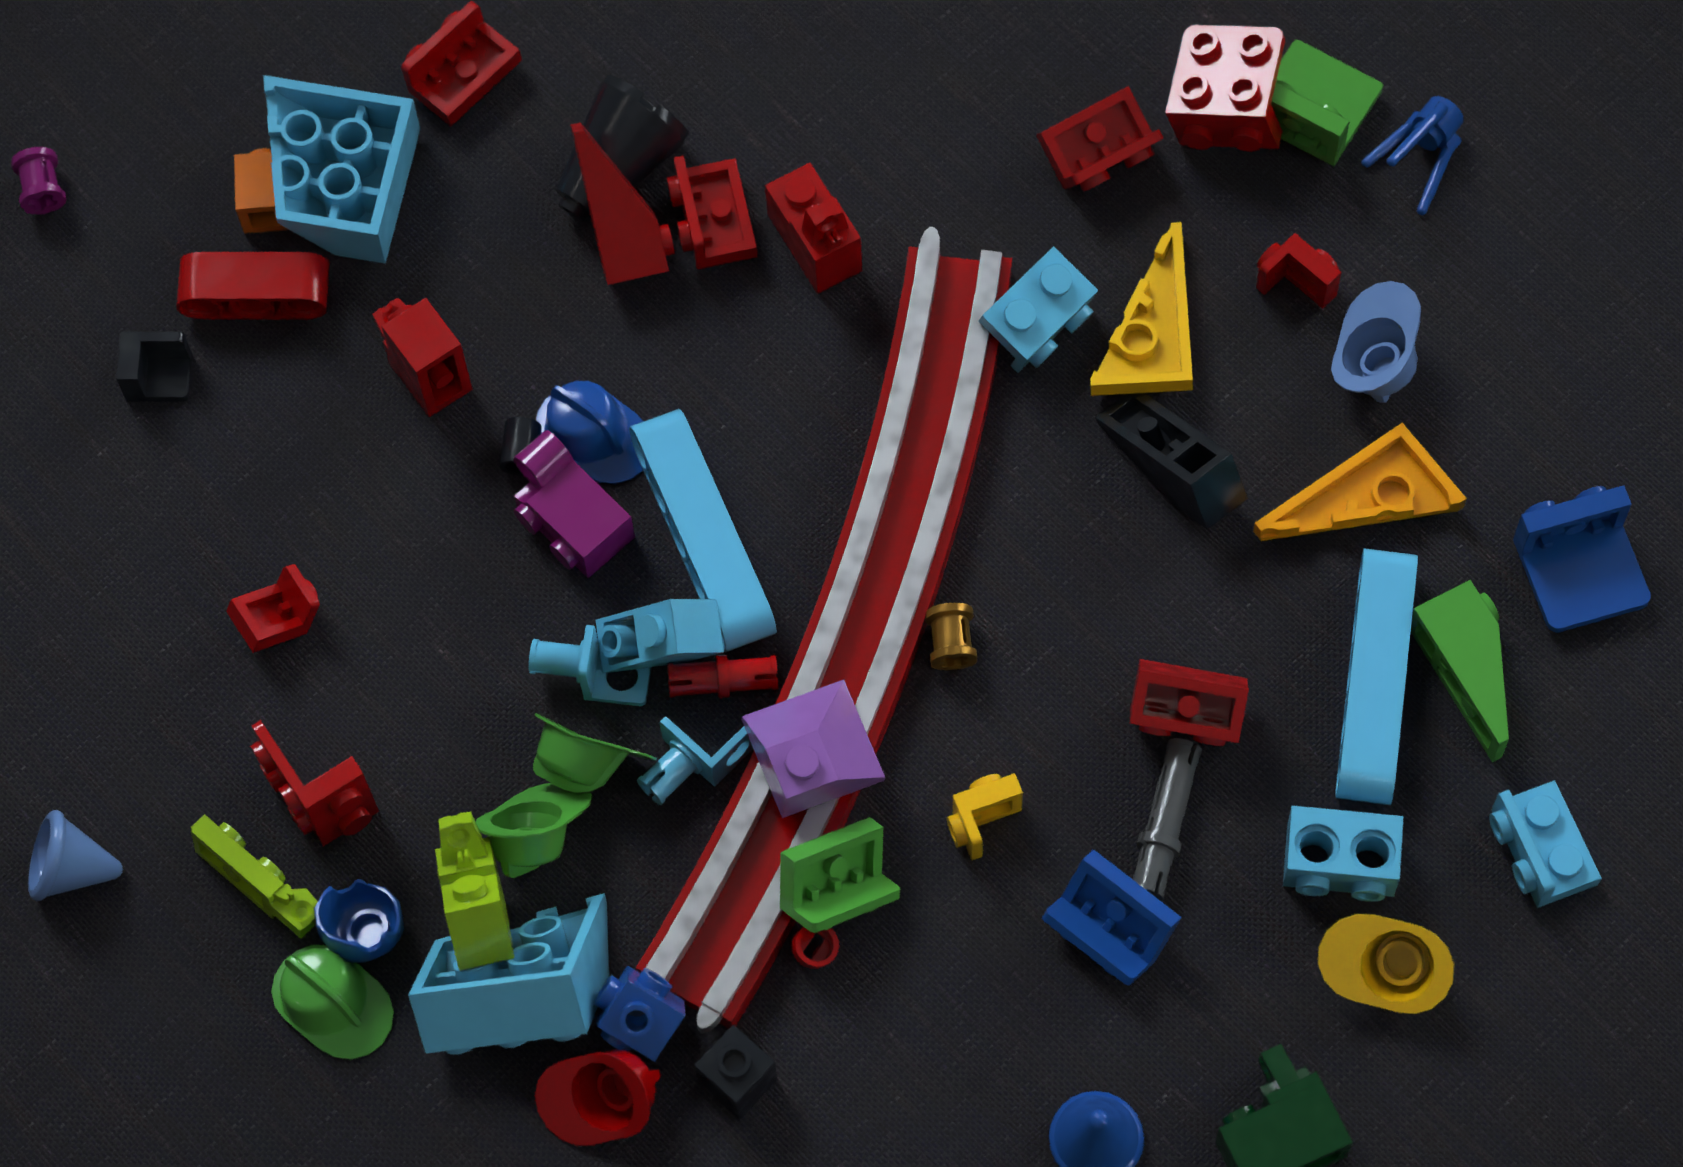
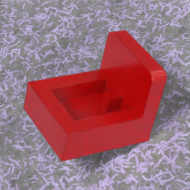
(1302, 265)
(275, 611)

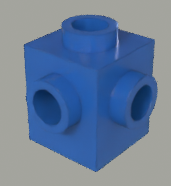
(644, 1029)

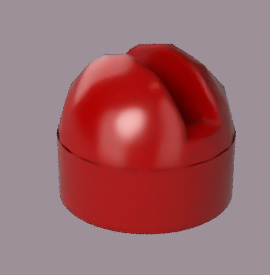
(822, 955)

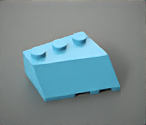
(339, 164)
(534, 996)

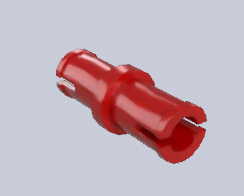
(722, 676)

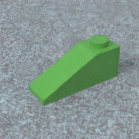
(1464, 648)

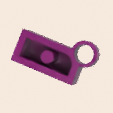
(569, 507)

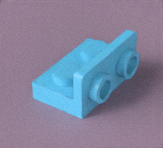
(1544, 843)

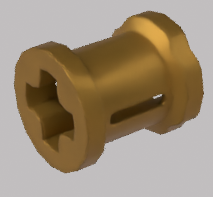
(951, 636)

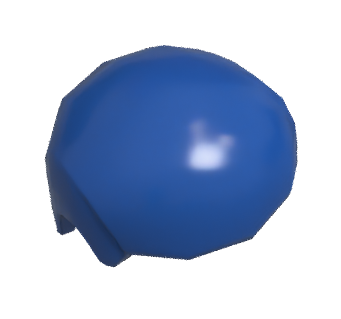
(359, 921)

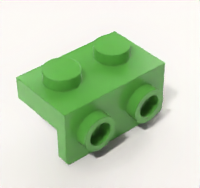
(835, 877)

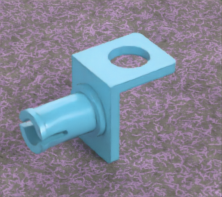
(585, 664)
(687, 758)

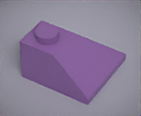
(813, 748)

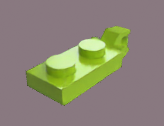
(256, 879)

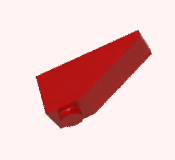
(623, 223)

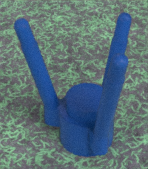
(1430, 129)

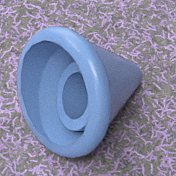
(67, 859)

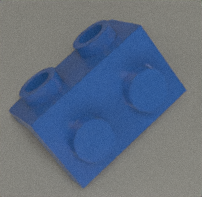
(1112, 919)

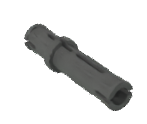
(1169, 805)

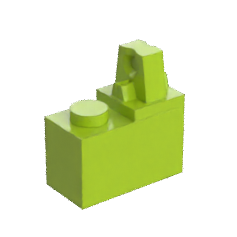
(472, 894)

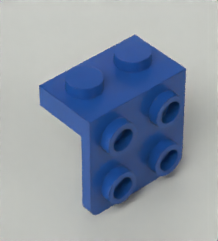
(1581, 559)

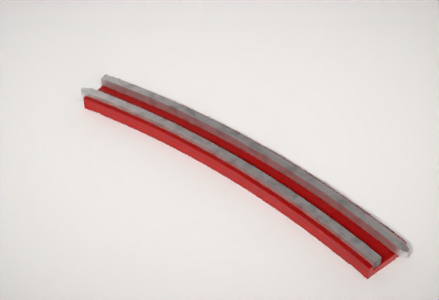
(863, 625)

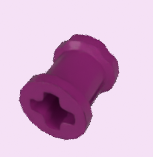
(38, 180)

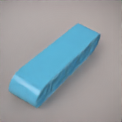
(702, 527)
(1376, 677)

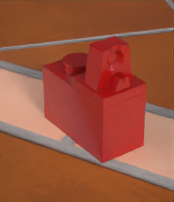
(814, 227)
(423, 353)

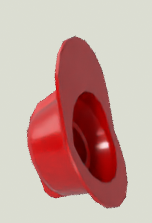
(596, 1097)

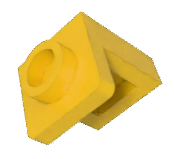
(982, 803)

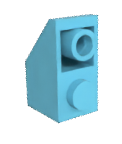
(659, 634)

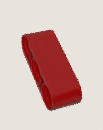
(253, 285)

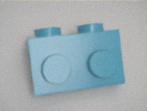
(1038, 308)

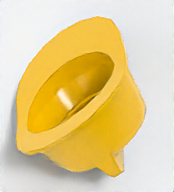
(1386, 963)

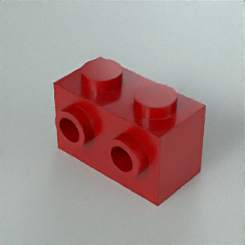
(1188, 702)

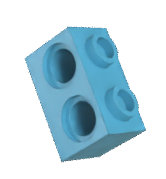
(1343, 837)

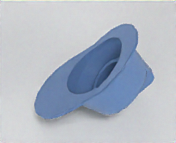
(1378, 341)

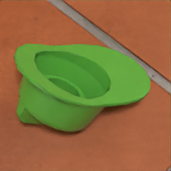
(575, 760)
(531, 827)
(332, 1002)

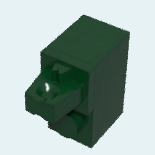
(1293, 1125)

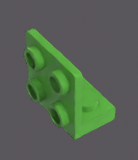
(1321, 101)

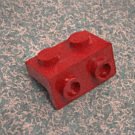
(458, 64)
(1097, 139)
(714, 212)

